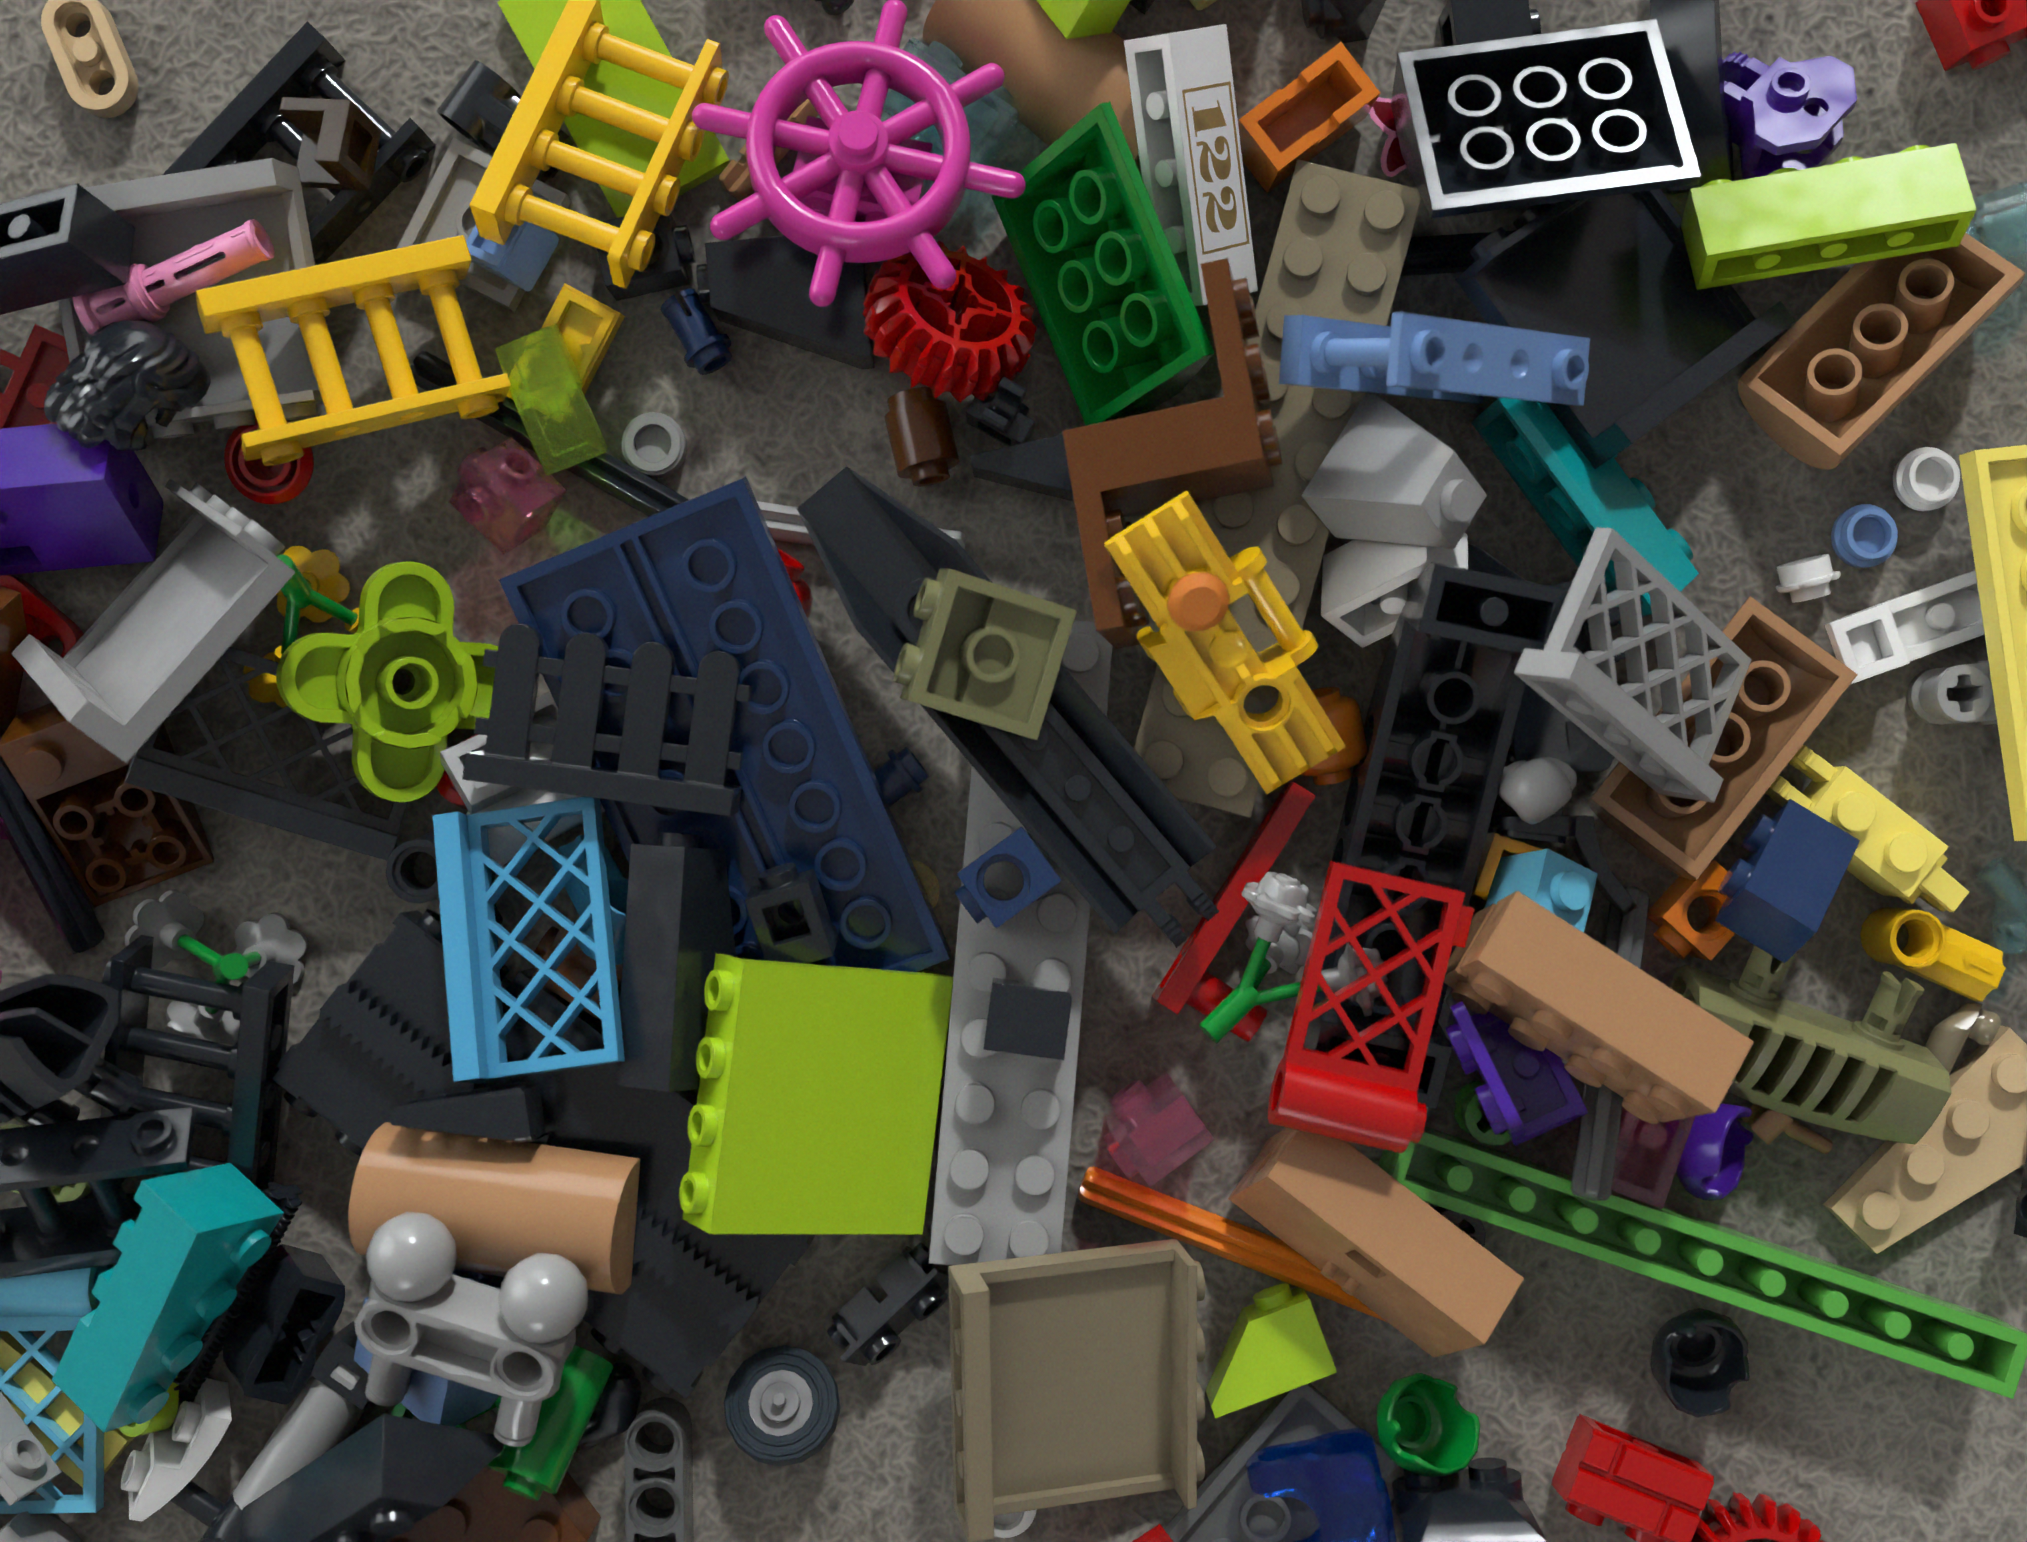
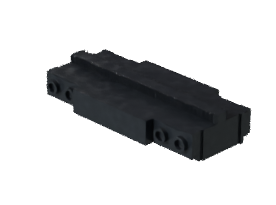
(390, 1042)

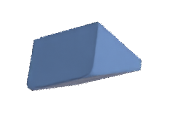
(520, 258)

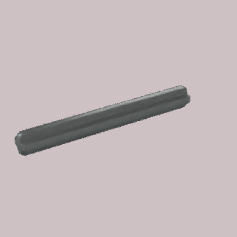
(1601, 1125)

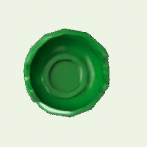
(1426, 1426)

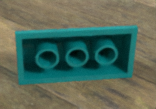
(1576, 496)

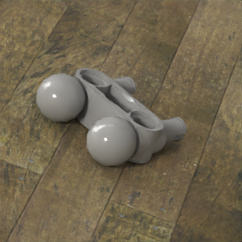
(464, 1330)

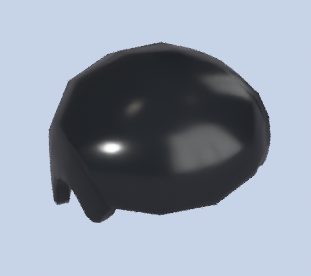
(1700, 1361)

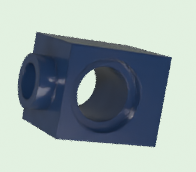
(1036, 872)

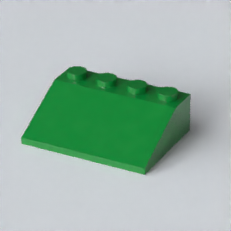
(1104, 273)

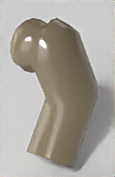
(1952, 1032)

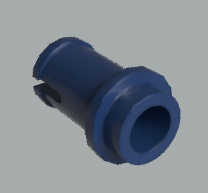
(704, 345)
(900, 775)

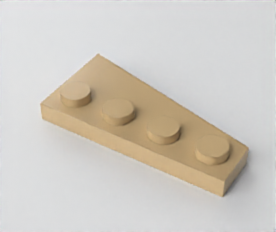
(1963, 1152)

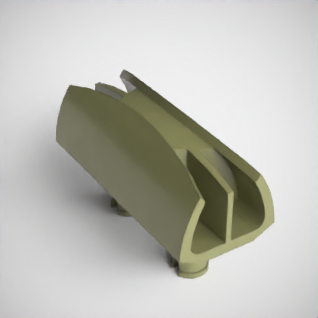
(1821, 1065)

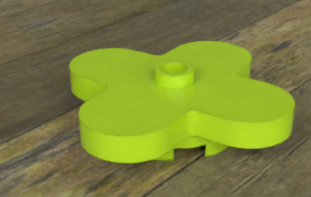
(349, 680)

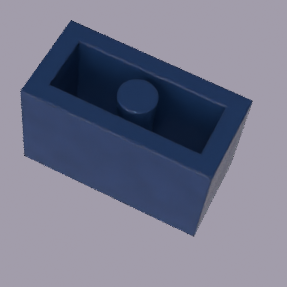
(1786, 879)

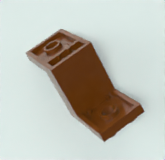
(1153, 457)

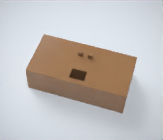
(1377, 1240)

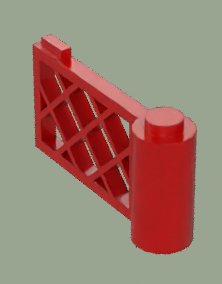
(1353, 1096)

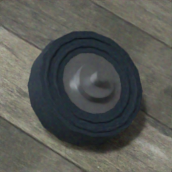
(782, 1405)

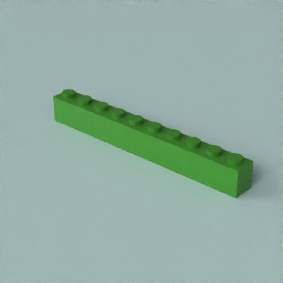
(1714, 1261)

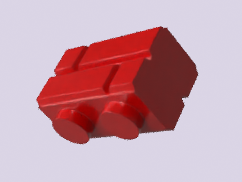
(1631, 1483)

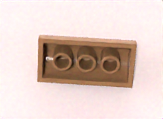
(1048, 76)
(1871, 346)
(1775, 712)
(503, 1200)

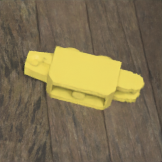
(1894, 850)

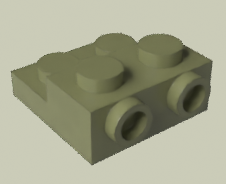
(984, 652)

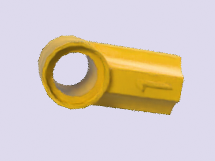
(1933, 951)

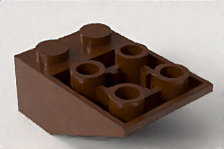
(106, 829)

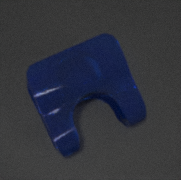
(1335, 1478)

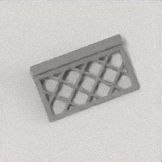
(1622, 715)

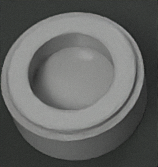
(654, 445)

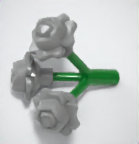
(1283, 941)

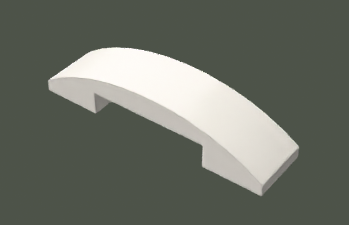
(1908, 627)

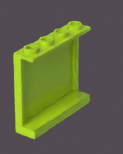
(815, 1099)

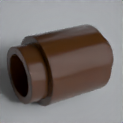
(921, 436)

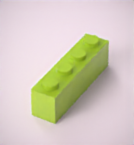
(1827, 215)

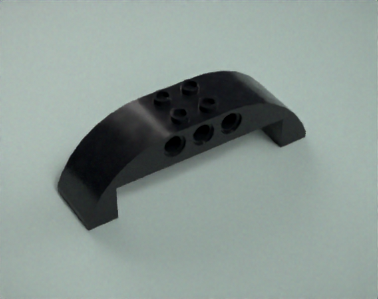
(1431, 779)

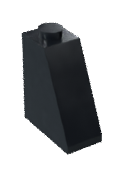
(766, 291)

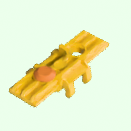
(1205, 654)

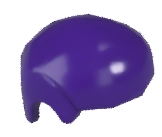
(1715, 1153)

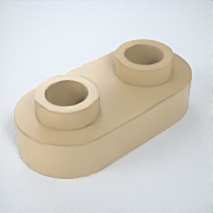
(90, 58)

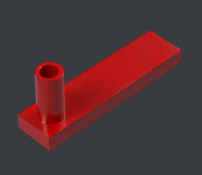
(1187, 976)

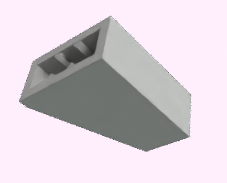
(1393, 482)

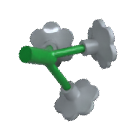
(174, 927)

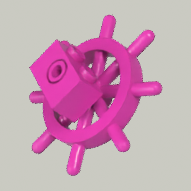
(856, 179)

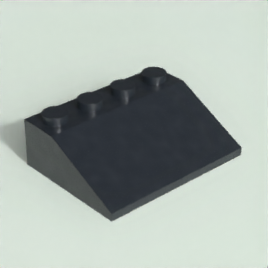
(1541, 119)

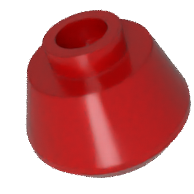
(266, 483)

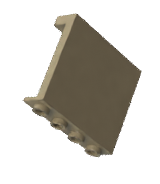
(1074, 1379)

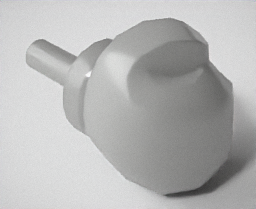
(1537, 787)

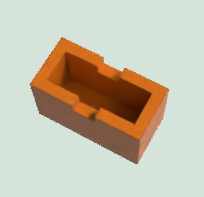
(1305, 116)

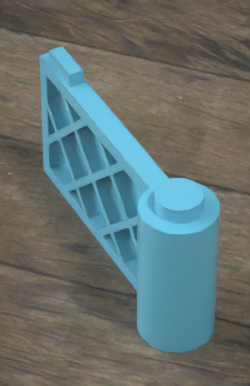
(52, 1305)

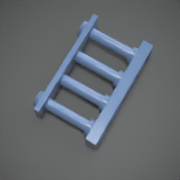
(1434, 359)

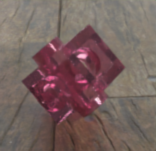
(506, 494)

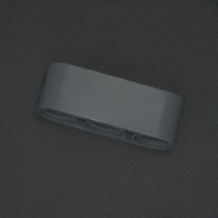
(663, 1467)

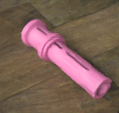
(151, 300)

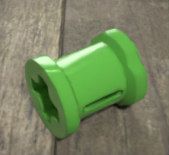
(1469, 1116)

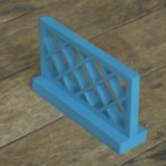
(472, 949)

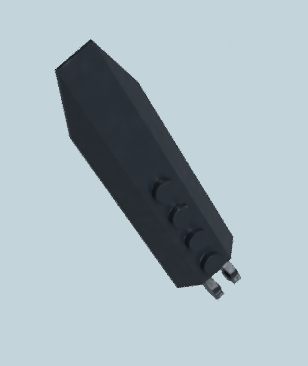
(1074, 786)

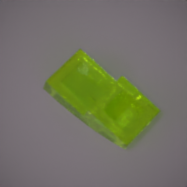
(551, 399)

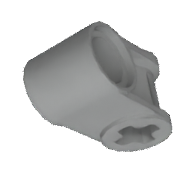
(1971, 690)

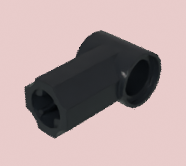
(483, 107)

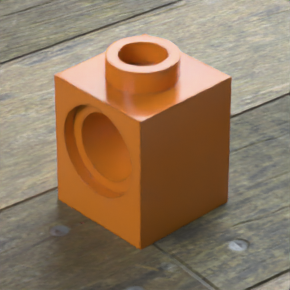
(1671, 916)

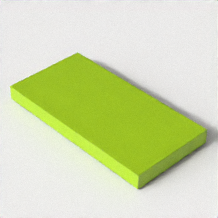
(627, 19)

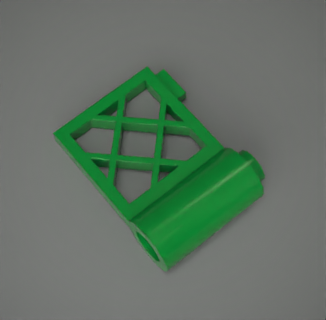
(559, 1428)

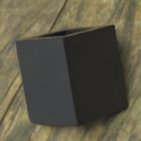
(1027, 1020)

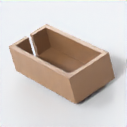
(1595, 1012)

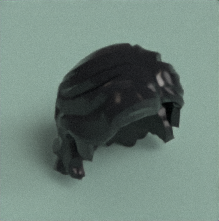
(121, 379)

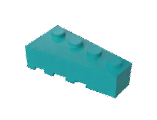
(165, 1291)

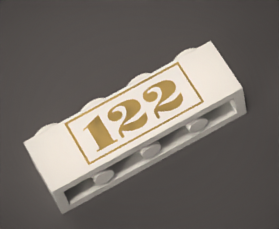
(1192, 150)

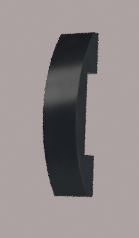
(1695, 58)

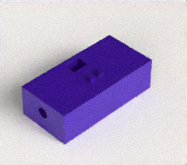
(72, 503)

